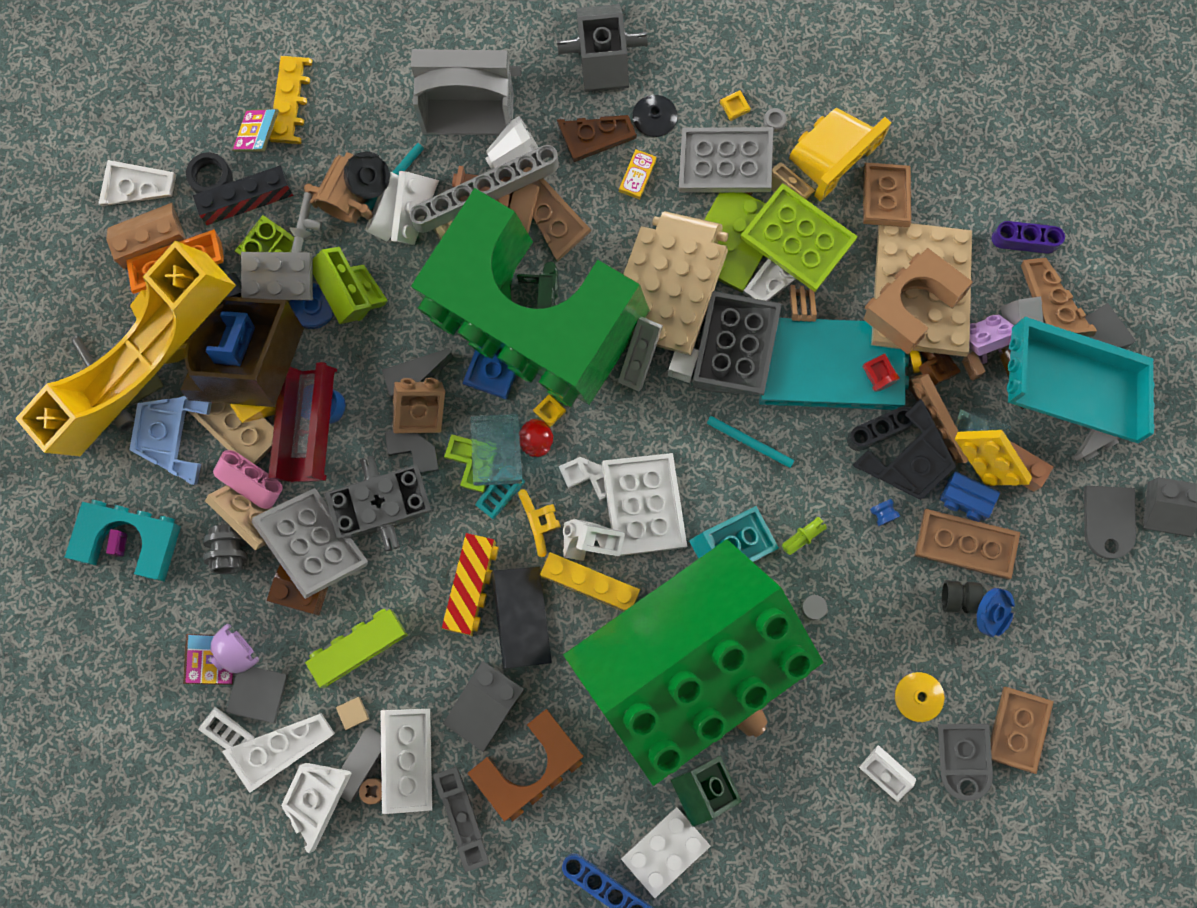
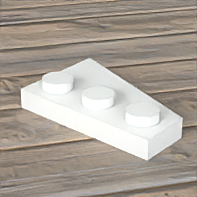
(134, 183)
(410, 191)

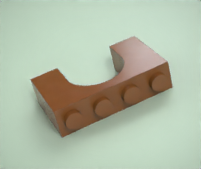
(510, 798)

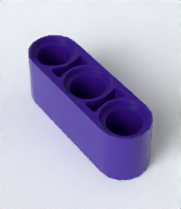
(1037, 232)

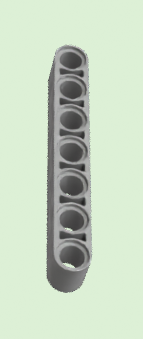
(490, 179)

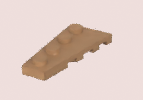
(1056, 301)

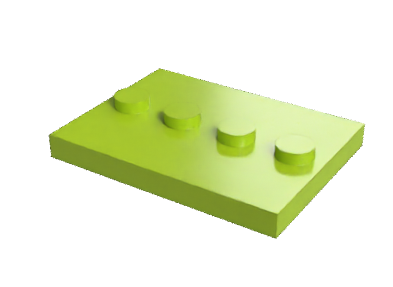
(735, 213)
(798, 237)

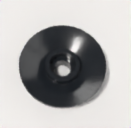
(652, 124)

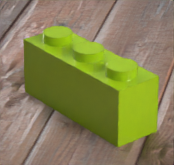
(339, 285)

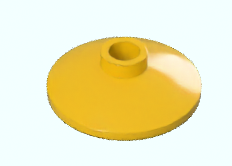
(907, 699)

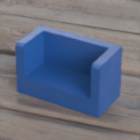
(234, 340)

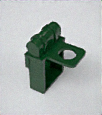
(547, 283)

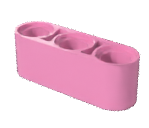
(247, 479)

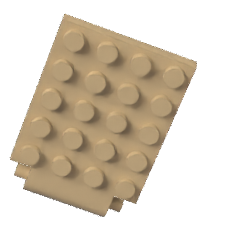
(678, 274)

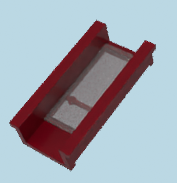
(302, 425)

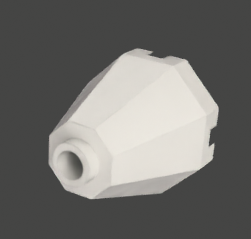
(510, 144)

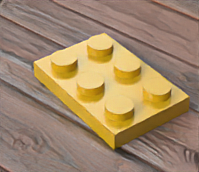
(993, 457)

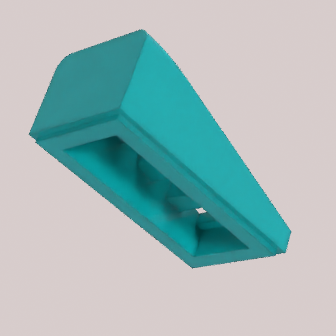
(492, 513)

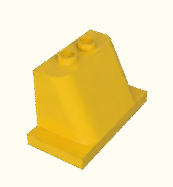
(835, 147)

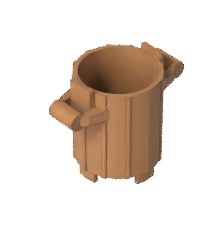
(335, 197)

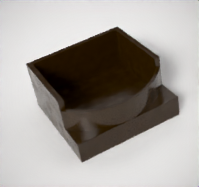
(264, 363)

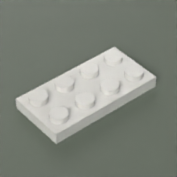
(406, 761)

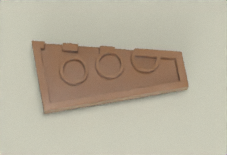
(557, 220)
(924, 389)

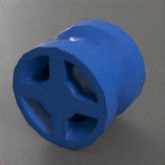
(885, 512)

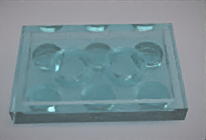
(496, 450)

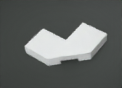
(582, 470)

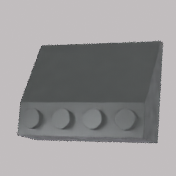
(736, 344)

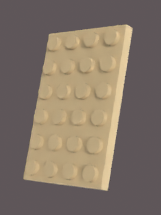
(947, 327)

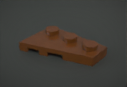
(595, 135)

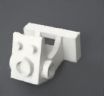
(581, 535)

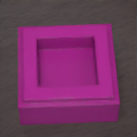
(116, 543)

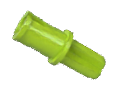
(804, 536)

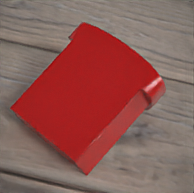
(880, 373)

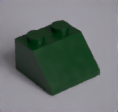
(706, 791)

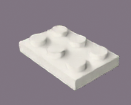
(665, 852)

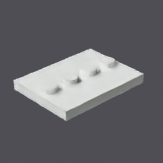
(645, 503)

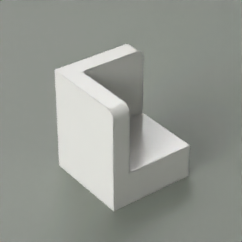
(683, 365)

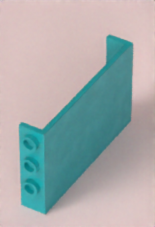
(823, 367)
(1081, 380)

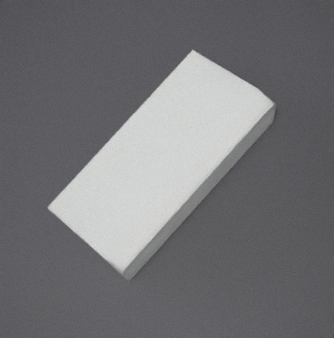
(888, 773)

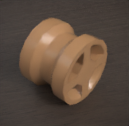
(373, 795)

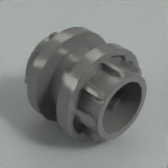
(225, 550)

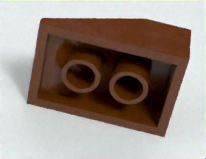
(286, 594)

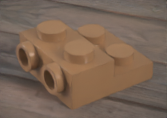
(418, 406)

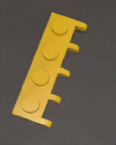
(288, 97)

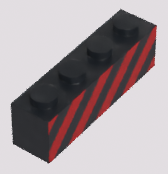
(243, 195)

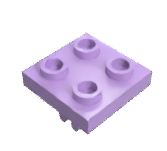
(989, 335)

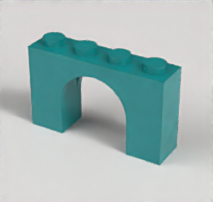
(95, 522)

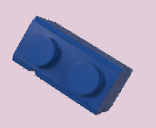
(969, 497)

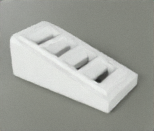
(232, 725)

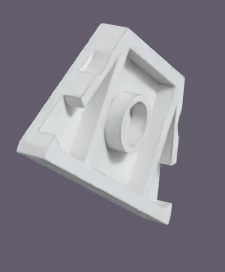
(313, 800)

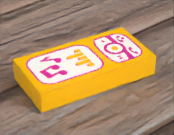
(637, 174)

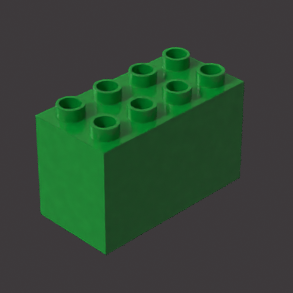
(694, 659)

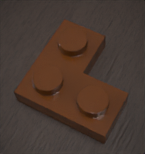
(939, 367)

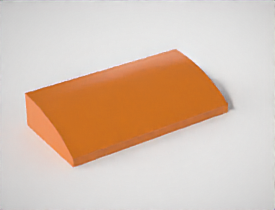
(138, 266)

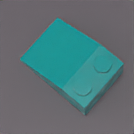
(744, 531)

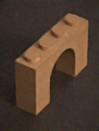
(925, 272)

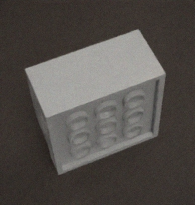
(462, 91)

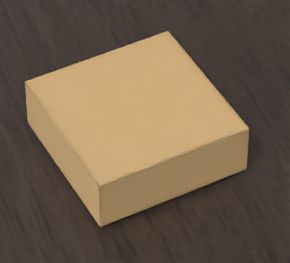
(352, 713)

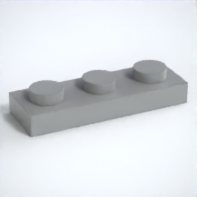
(640, 353)

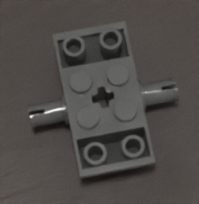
(602, 47)
(355, 510)

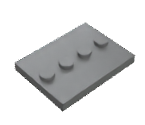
(726, 159)
(306, 543)

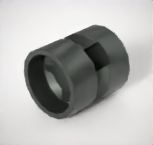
(959, 596)

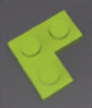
(460, 450)

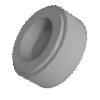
(775, 118)
(814, 607)

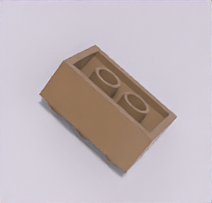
(144, 234)

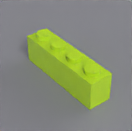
(356, 648)

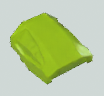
(266, 237)

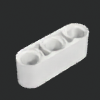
(383, 211)

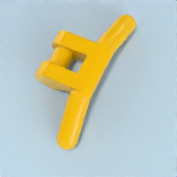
(533, 517)

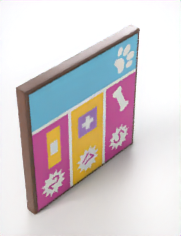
(198, 664)

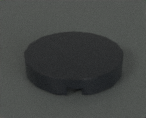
(366, 175)

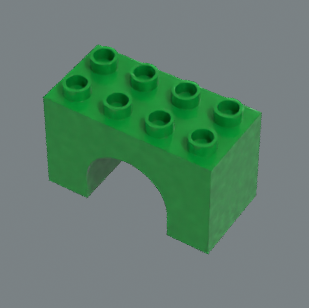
(566, 344)

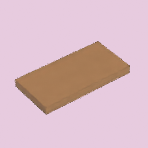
(967, 544)

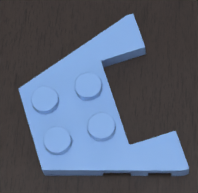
(159, 432)

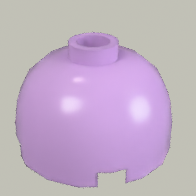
(231, 651)

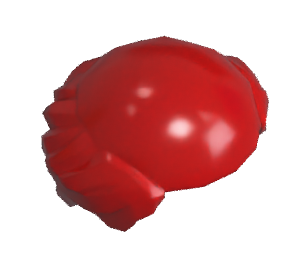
(535, 438)

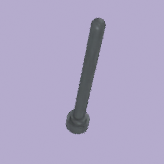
(124, 420)

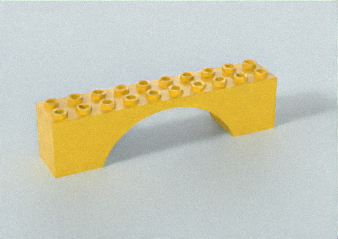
(179, 296)

